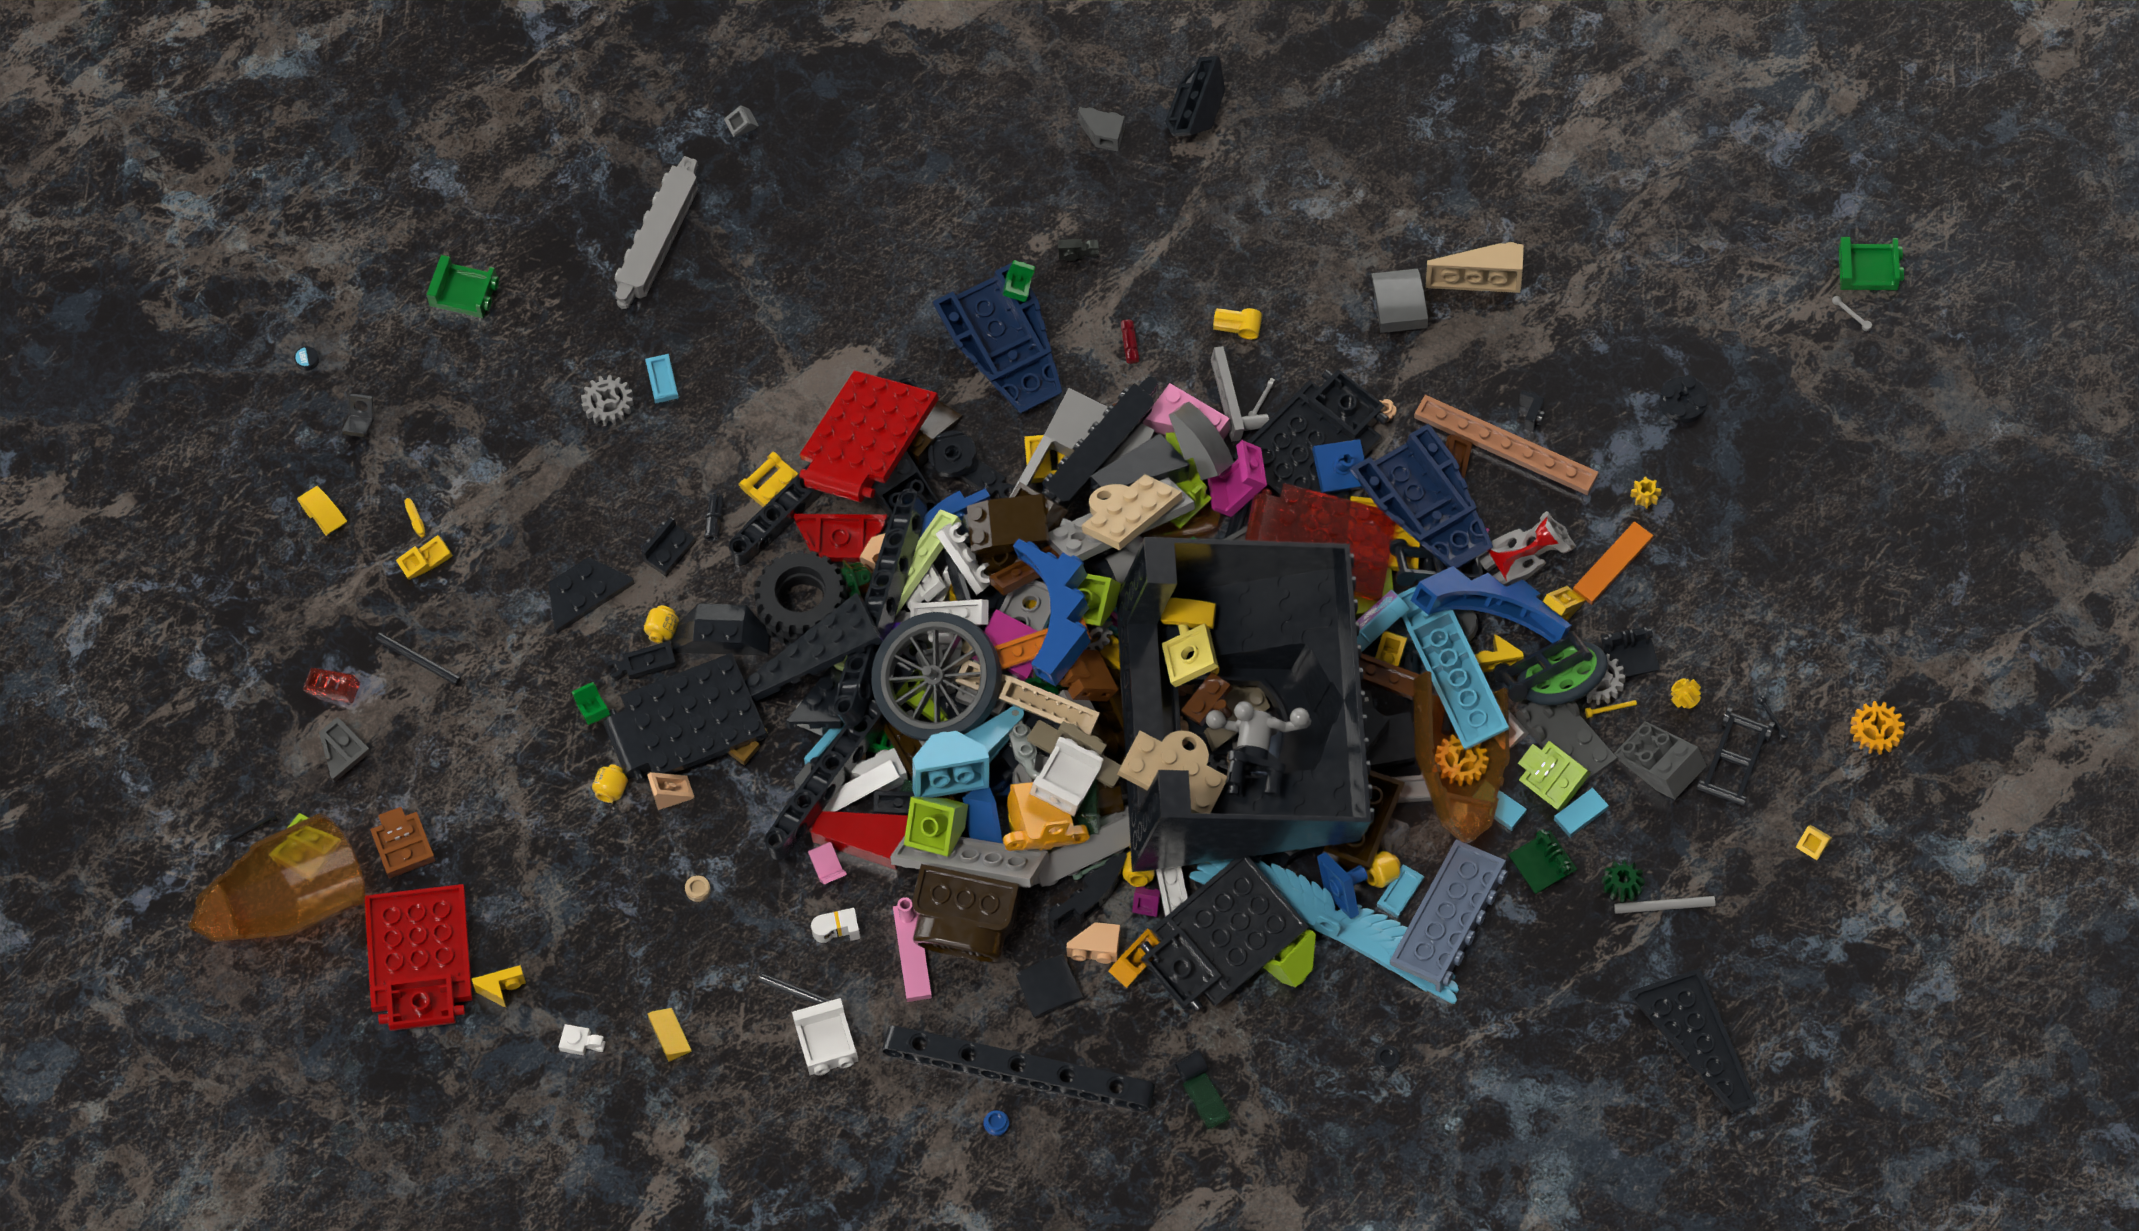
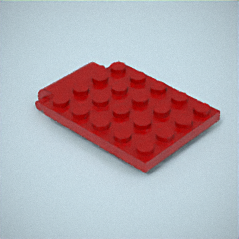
(864, 435)
(418, 956)

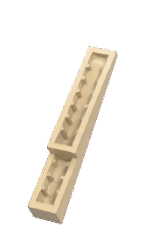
(1035, 700)

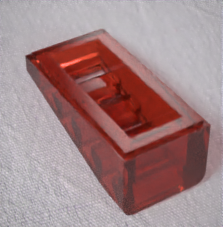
(345, 691)

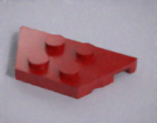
(839, 535)

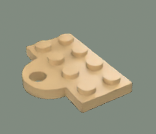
(1128, 510)
(1150, 755)

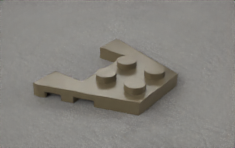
(1250, 694)

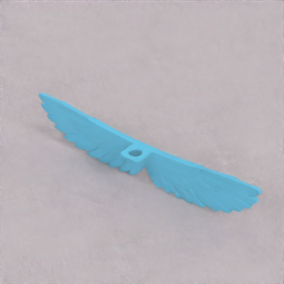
(1365, 933)

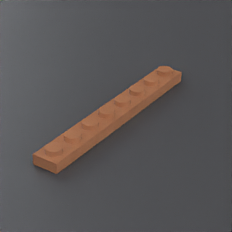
(1506, 445)

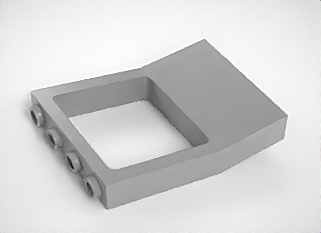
(1069, 425)

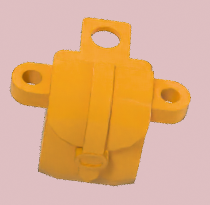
(1039, 823)

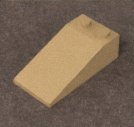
(1480, 269)

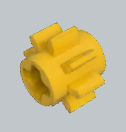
(1645, 492)
(1685, 693)

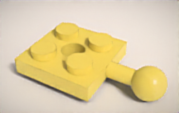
(1177, 650)

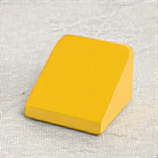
(1813, 842)

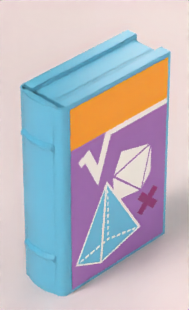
(1380, 618)

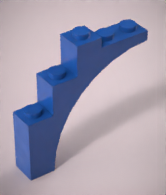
(1486, 594)
(1065, 634)

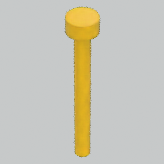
(1589, 712)

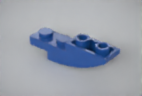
(956, 505)

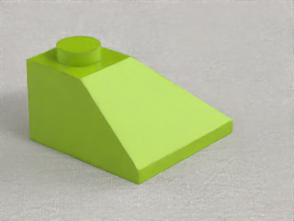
(1101, 598)
(935, 824)
(1294, 961)

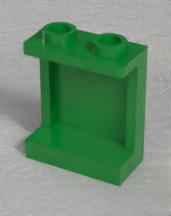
(1870, 265)
(462, 288)

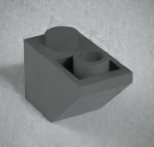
(1102, 127)

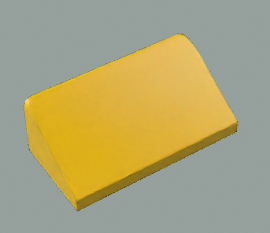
(669, 1033)

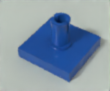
(1334, 465)
(1341, 883)

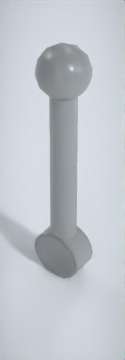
(1866, 325)
(1271, 383)

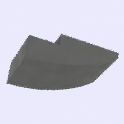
(1399, 300)
(1200, 441)

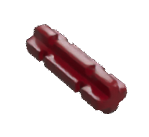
(1129, 341)

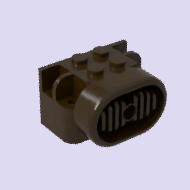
(964, 913)

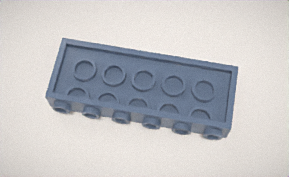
(1450, 914)

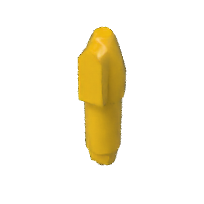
(417, 522)

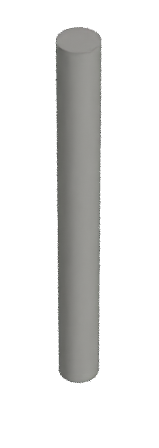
(1664, 904)

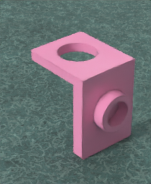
(826, 863)

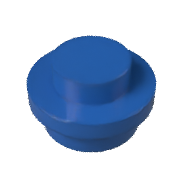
(996, 1123)

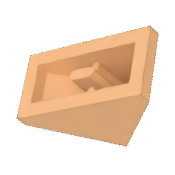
(670, 789)

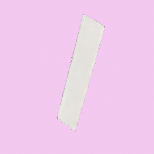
(862, 786)

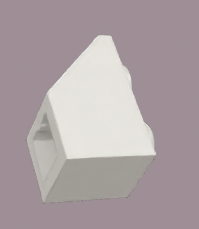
(881, 757)

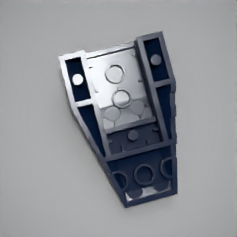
(1003, 340)
(1427, 497)

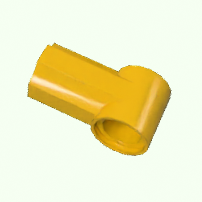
(1244, 323)

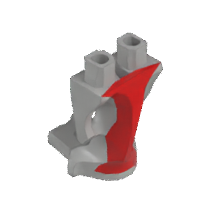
(1511, 561)

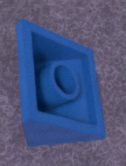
(983, 816)

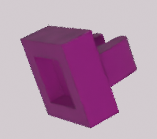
(1146, 901)

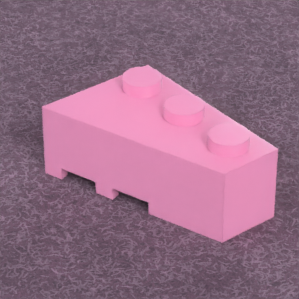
(1172, 399)

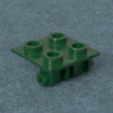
(855, 575)
(1542, 861)

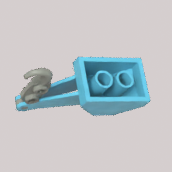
(961, 761)

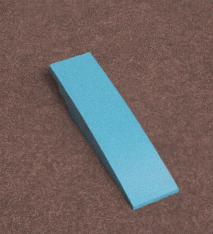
(1454, 673)

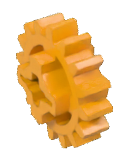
(1868, 733)
(1472, 765)

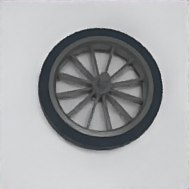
(936, 676)

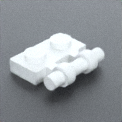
(928, 588)

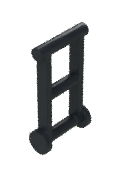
(1408, 576)
(1518, 690)
(1730, 719)

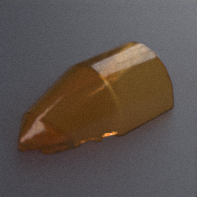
(1466, 808)
(282, 885)

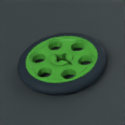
(1580, 683)

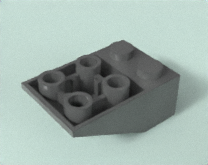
(1661, 759)

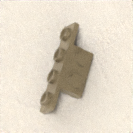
(1046, 737)

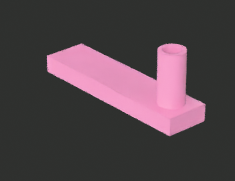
(912, 956)

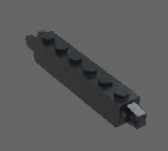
(1101, 443)

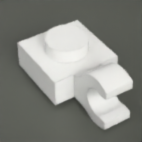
(578, 1039)

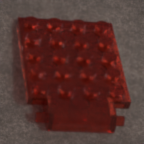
(1323, 518)

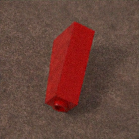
(861, 834)

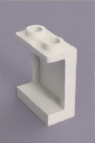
(1067, 776)
(825, 1037)

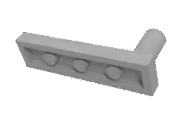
(1228, 398)

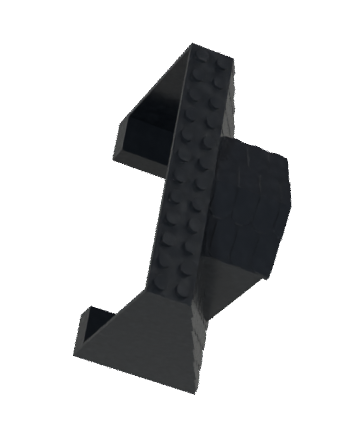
(1277, 626)

